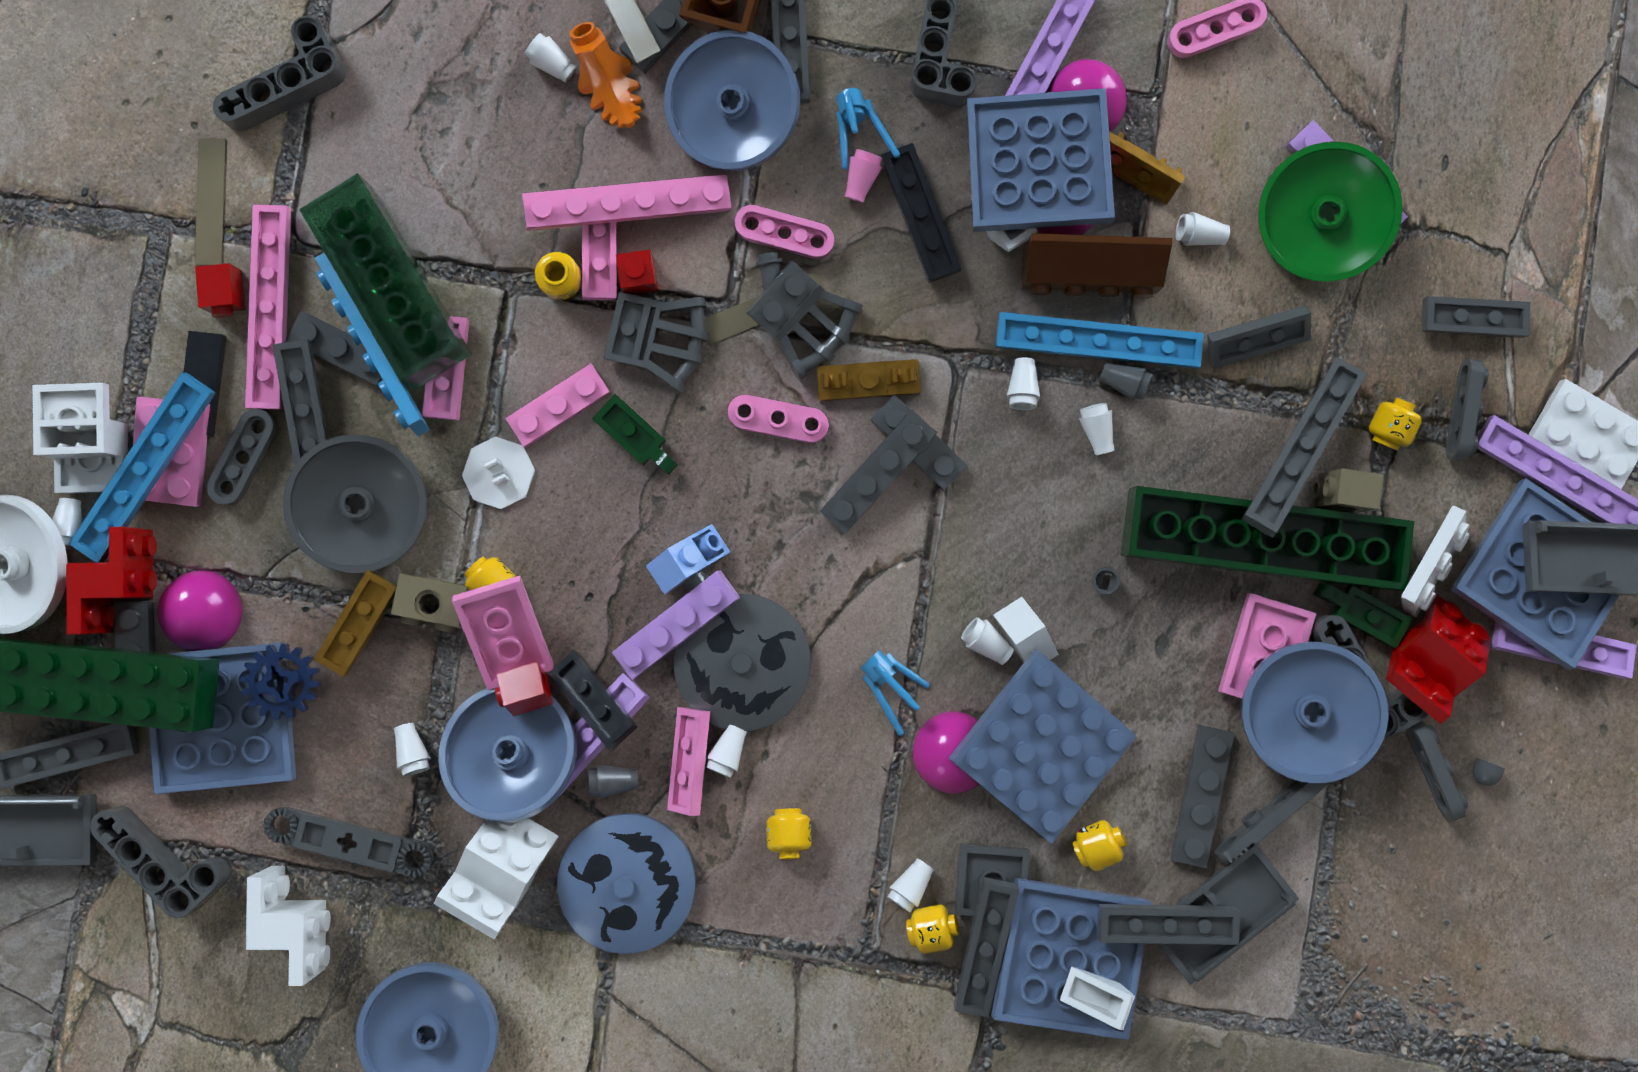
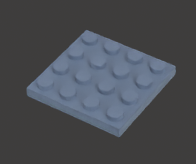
(1040, 160)
(1495, 582)
(239, 746)
(1042, 746)
(1047, 936)

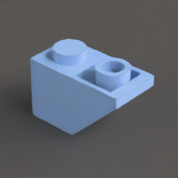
(687, 558)

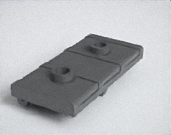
(1581, 557)
(47, 830)
(1252, 887)

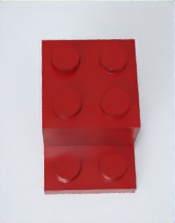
(95, 585)
(1439, 659)

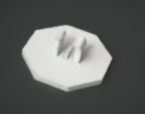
(498, 472)

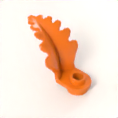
(604, 75)

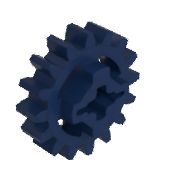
(284, 695)

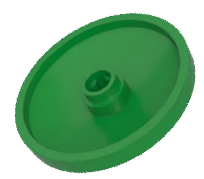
(1330, 211)

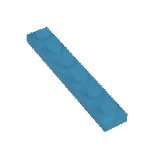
(1099, 340)
(391, 387)
(143, 465)

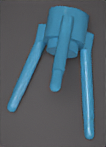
(852, 111)
(880, 669)

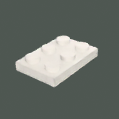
(1589, 432)
(1436, 562)

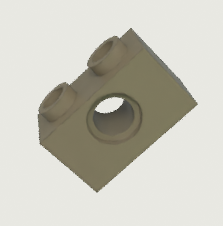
(1348, 490)
(412, 596)

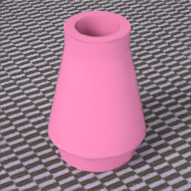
(862, 173)

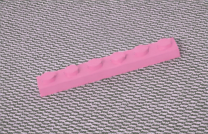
(626, 202)
(267, 303)

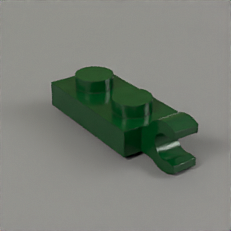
(633, 433)
(1366, 613)

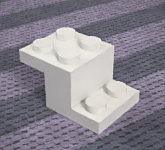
(77, 432)
(495, 873)
(287, 924)

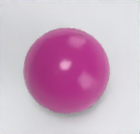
(1094, 74)
(200, 611)
(935, 744)

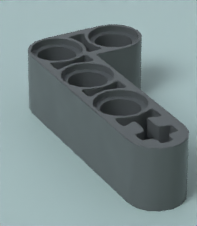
(935, 62)
(233, 106)
(1341, 632)
(119, 840)

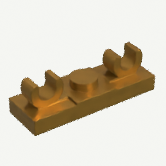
(1143, 169)
(868, 380)
(356, 623)

